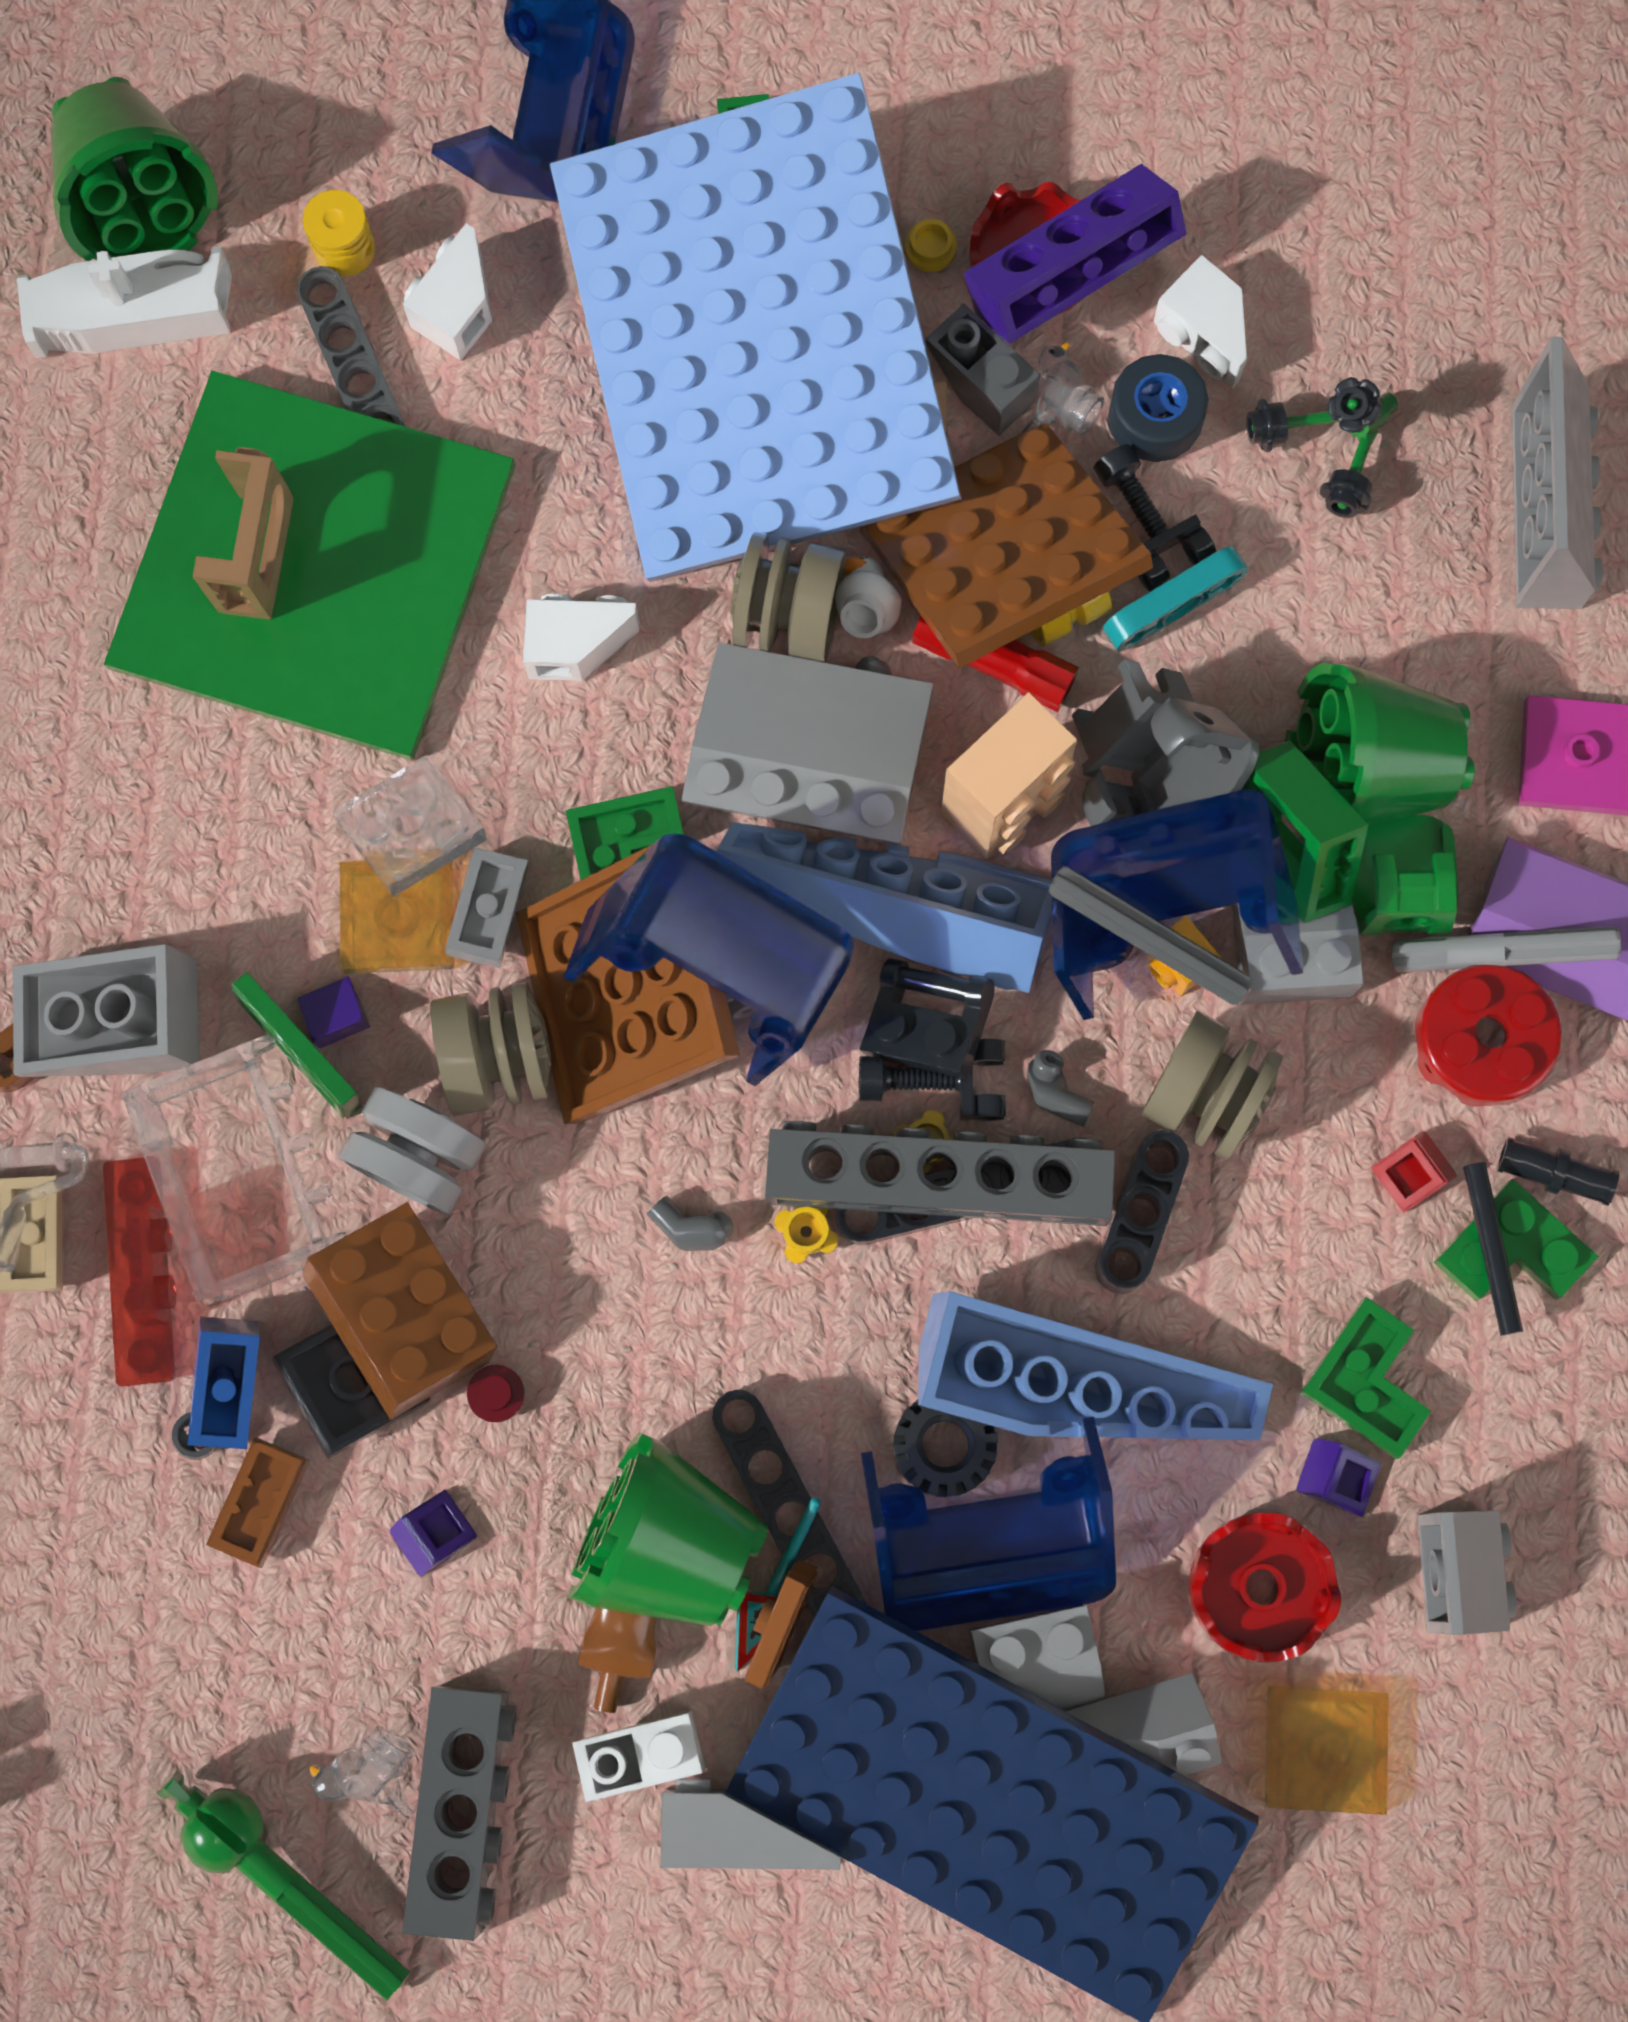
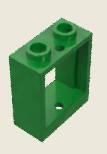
(1335, 834)

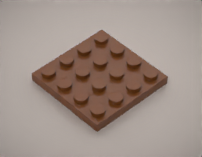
(1014, 549)
(612, 1028)

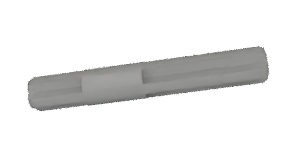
(1507, 949)

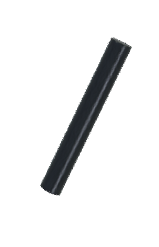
(1493, 1249)

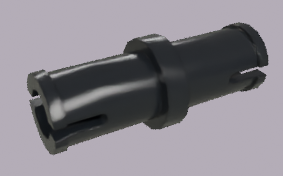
(1558, 1171)

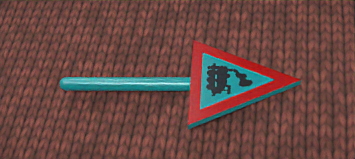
(750, 1608)

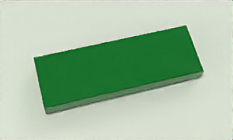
(296, 1046)

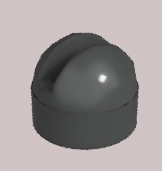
(180, 1441)

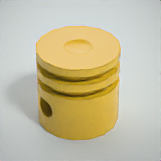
(339, 232)

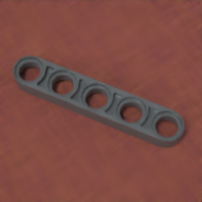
(350, 361)

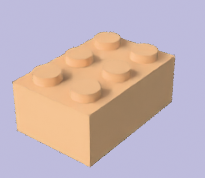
(1008, 778)

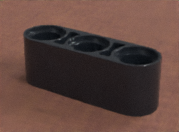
(1161, 1192)

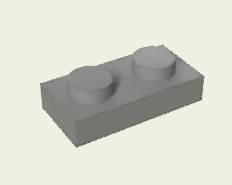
(486, 907)

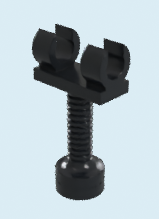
(1119, 469)
(877, 1078)

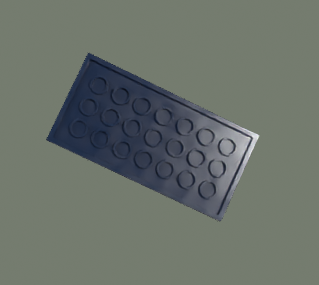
(992, 1805)

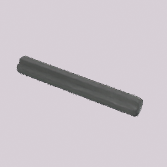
(1150, 935)

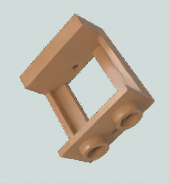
(235, 584)

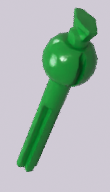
(226, 1834)

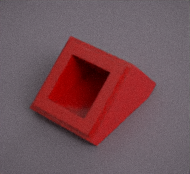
(1414, 1171)

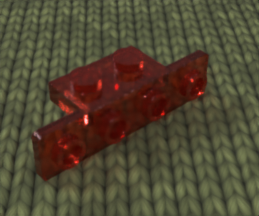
(139, 1275)

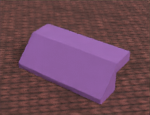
(1547, 892)

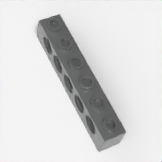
(1083, 1203)

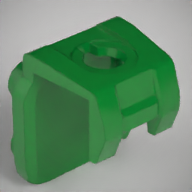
(1407, 878)

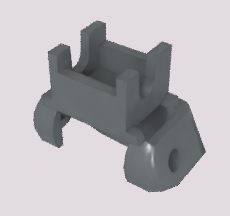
(1167, 739)

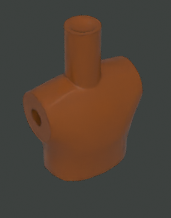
(618, 1648)

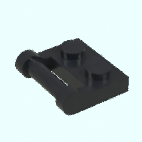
(926, 1036)

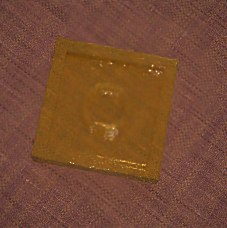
(395, 931)
(1326, 1750)

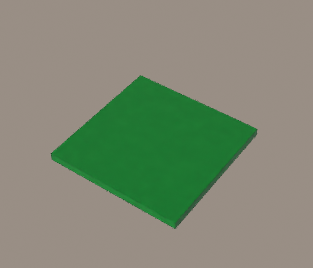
(368, 579)

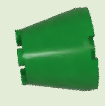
(125, 174)
(1383, 741)
(666, 1542)

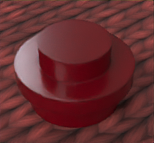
(495, 1393)

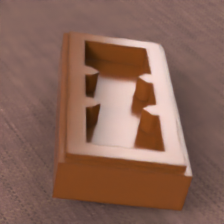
(258, 1502)
(778, 1623)

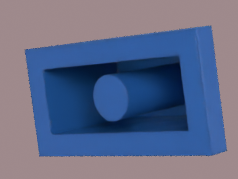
(223, 1382)

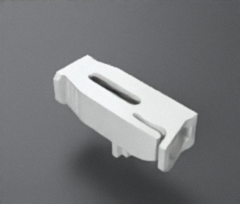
(125, 302)

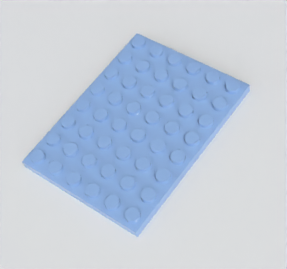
(755, 328)

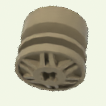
(787, 597)
(490, 1048)
(1213, 1086)

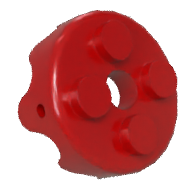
(1013, 215)
(1457, 1059)
(1305, 1579)

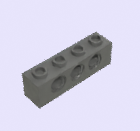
(431, 1904)

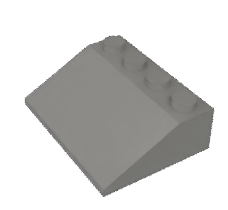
(1555, 485)
(808, 743)

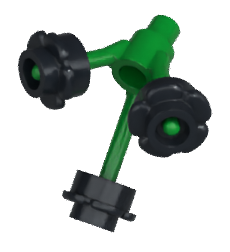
(1358, 411)

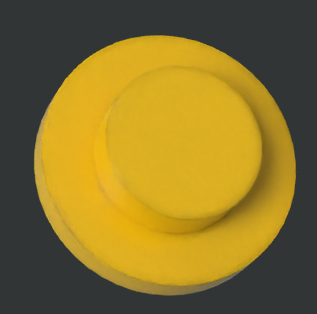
(930, 245)

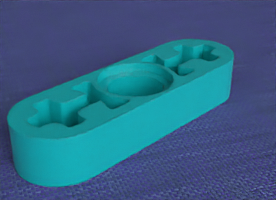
(1175, 598)

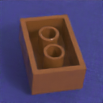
(399, 1310)

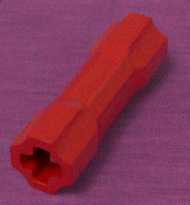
(1016, 665)

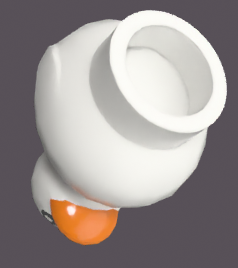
(866, 599)

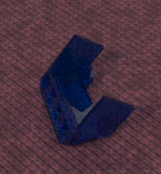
(568, 97)
(1172, 867)
(726, 931)
(998, 1552)

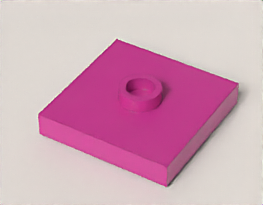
(1574, 755)

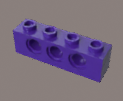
(1075, 253)

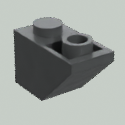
(983, 369)

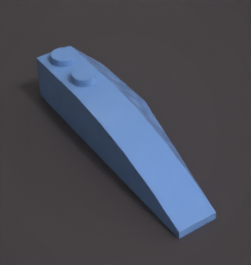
(938, 912)
(1050, 1375)

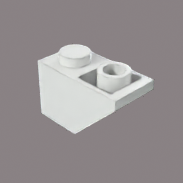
(452, 297)
(1206, 319)
(574, 637)
(639, 1756)

